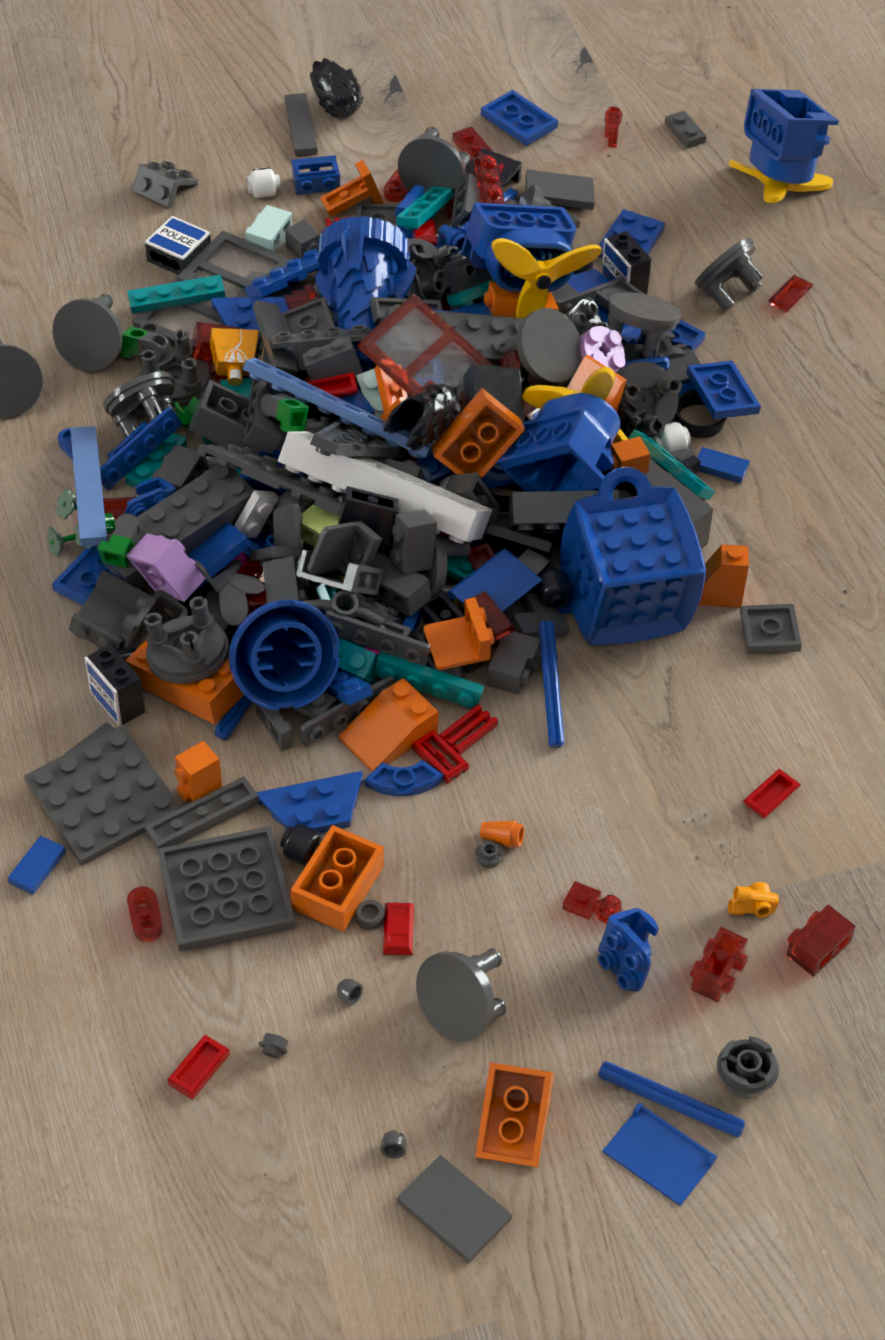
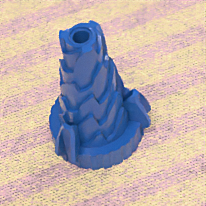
(360, 262)

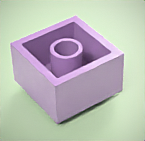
(166, 566)

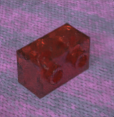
(719, 964)

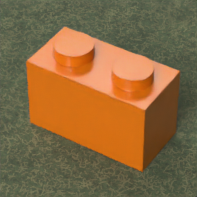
(197, 772)

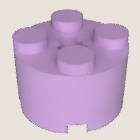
(603, 346)

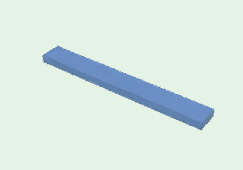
(88, 486)

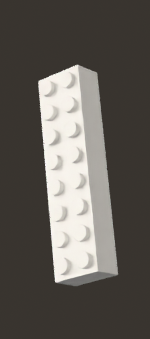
(454, 514)

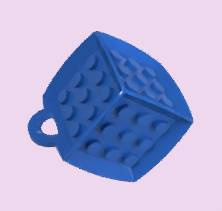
(632, 562)

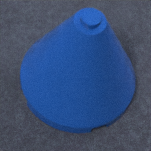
(284, 654)

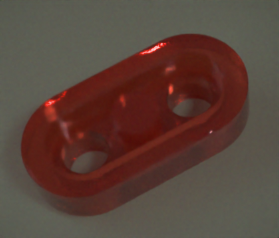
(394, 189)
(144, 916)

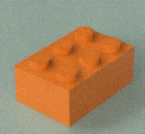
(478, 436)
(337, 878)

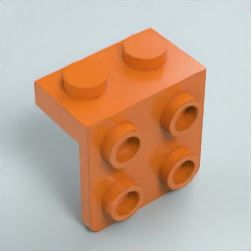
(460, 639)

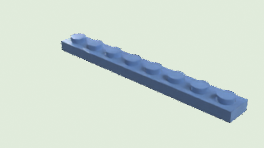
(330, 404)

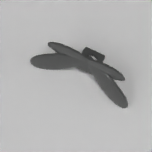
(232, 590)

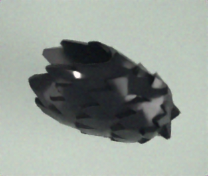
(336, 88)
(425, 414)

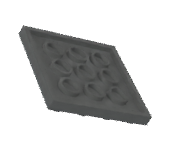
(101, 794)
(225, 888)

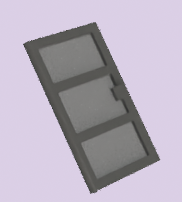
(226, 255)

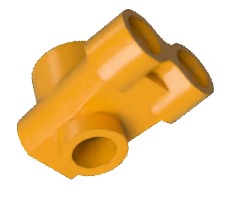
(753, 899)

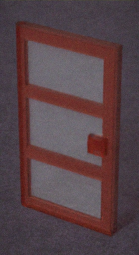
(422, 350)

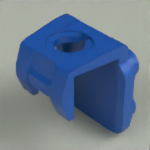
(153, 492)
(626, 947)

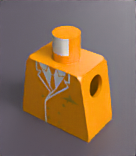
(230, 351)

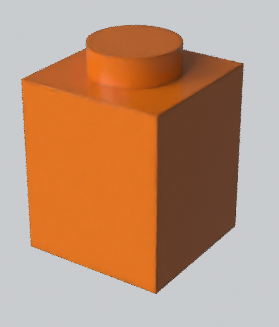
(631, 454)

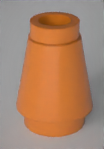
(503, 832)

